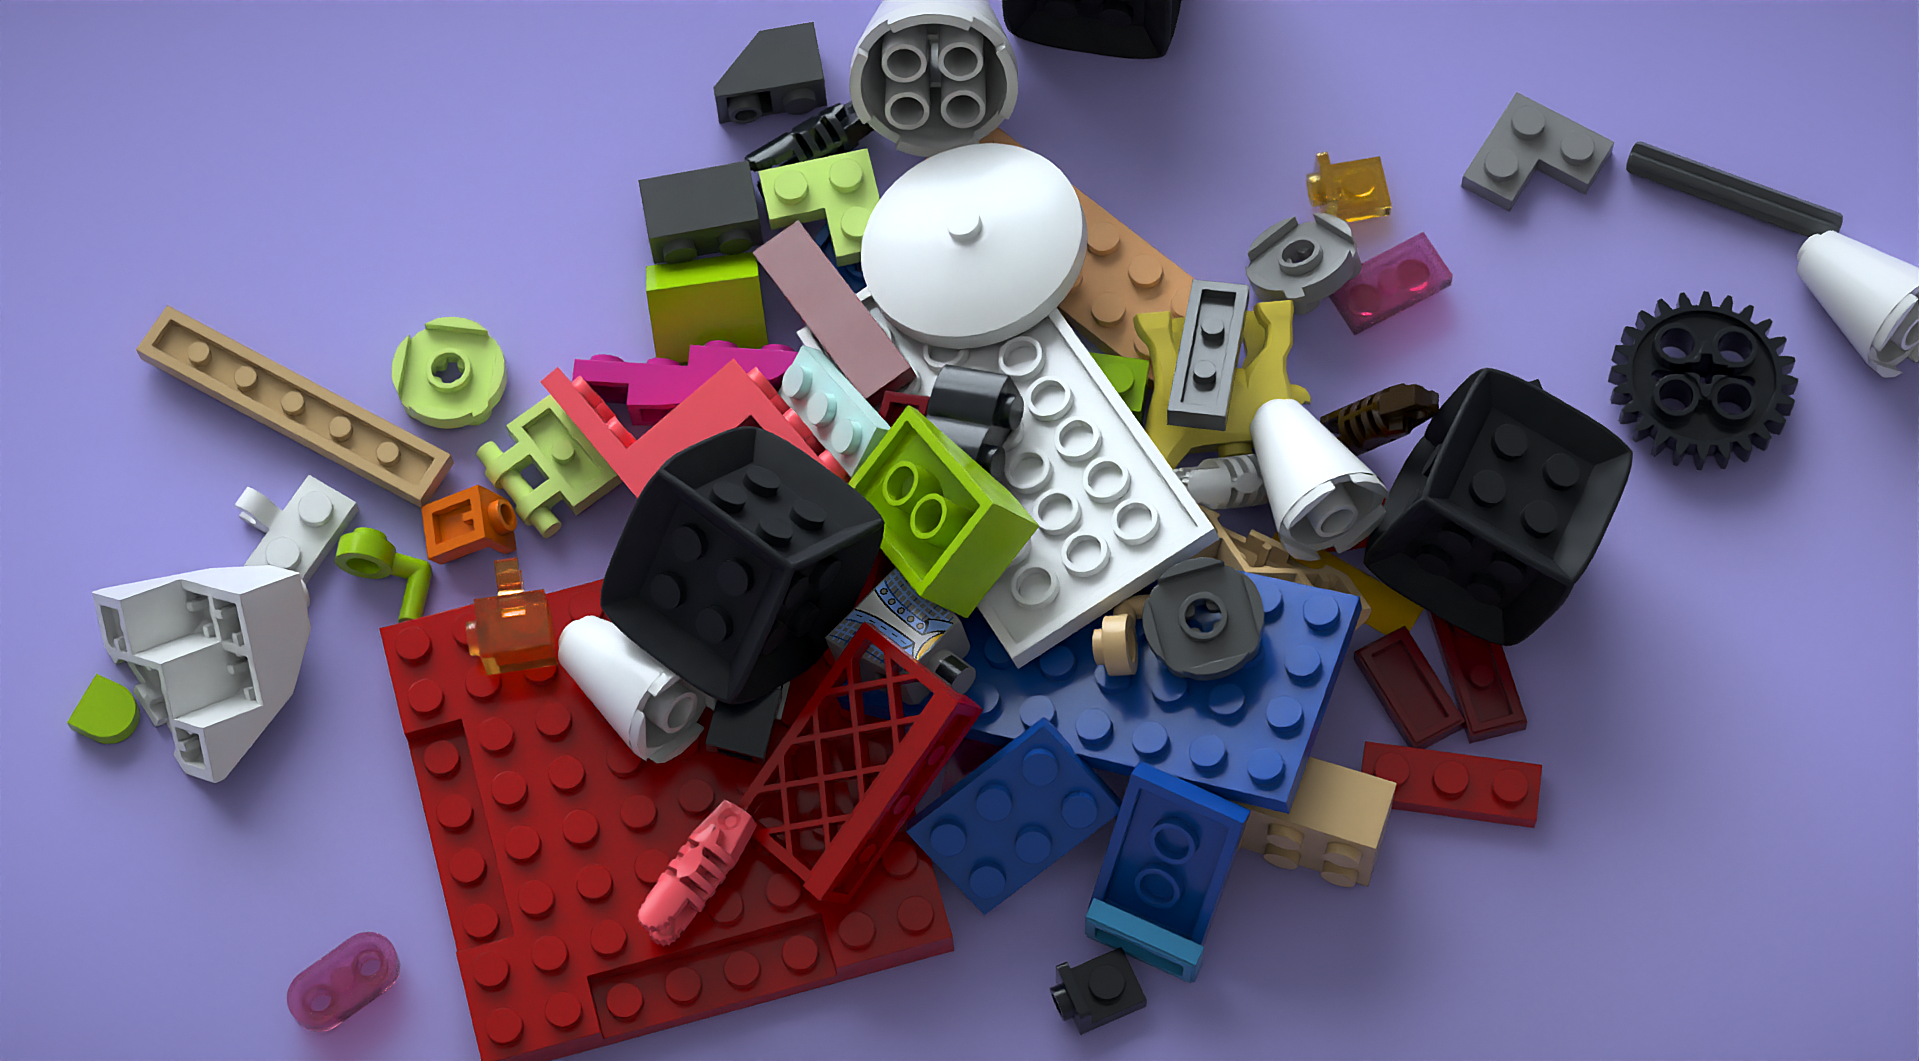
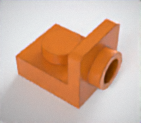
(468, 524)

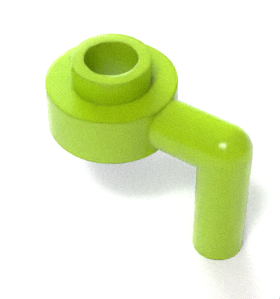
(372, 556)

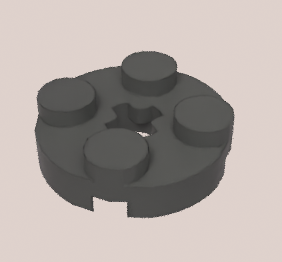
(1173, 603)

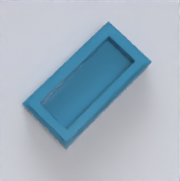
(1144, 941)

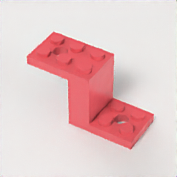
(720, 404)

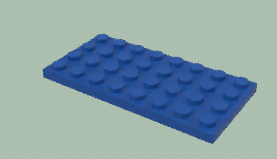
(1227, 735)

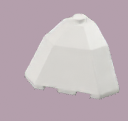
(210, 655)

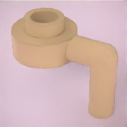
(1117, 640)

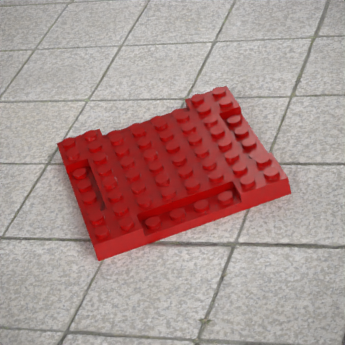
(561, 834)

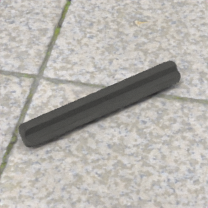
(1731, 191)

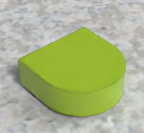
(105, 712)

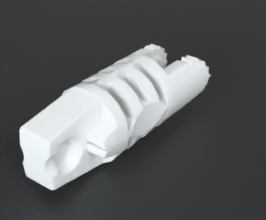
(1225, 482)

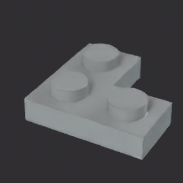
(1531, 140)

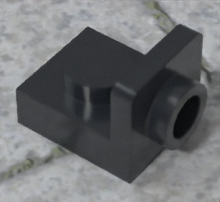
(1097, 991)

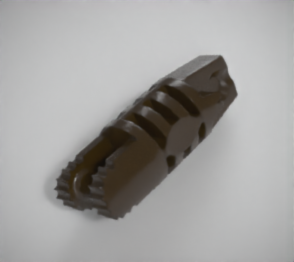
(1382, 417)

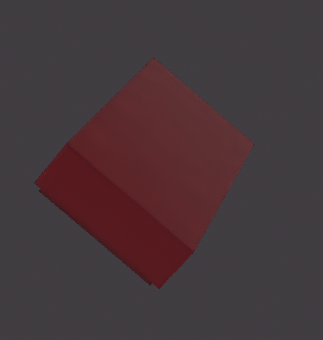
(1409, 689)

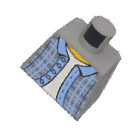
(916, 625)

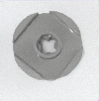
(1327, 264)

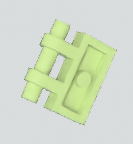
(563, 457)

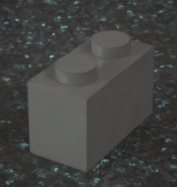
(701, 213)

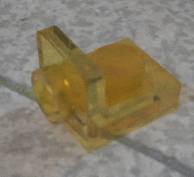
(1349, 188)

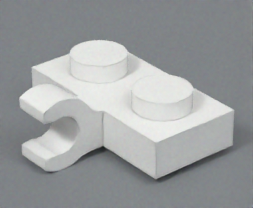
(300, 533)

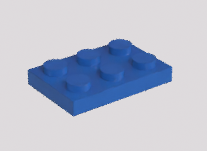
(1014, 816)
(1170, 853)

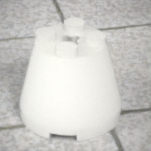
(933, 74)

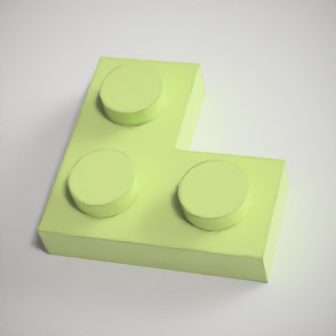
(829, 188)

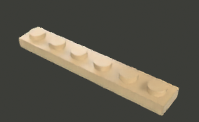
(295, 406)

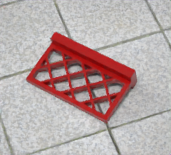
(898, 783)

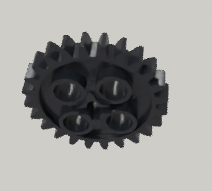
(1702, 426)

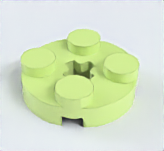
(455, 403)

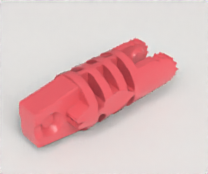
(696, 872)

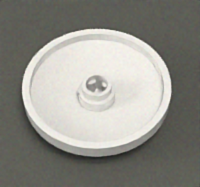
(974, 245)

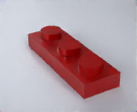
(1457, 783)

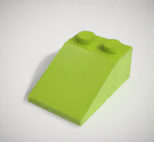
(943, 514)

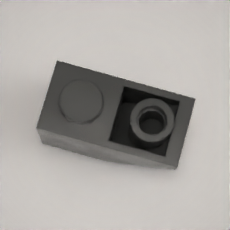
(773, 76)

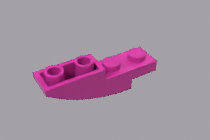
(662, 384)

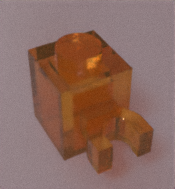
(514, 627)

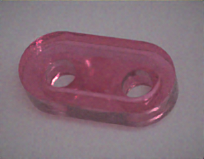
(341, 978)

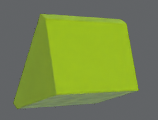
(704, 304)

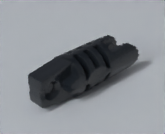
(828, 134)

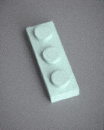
(832, 409)

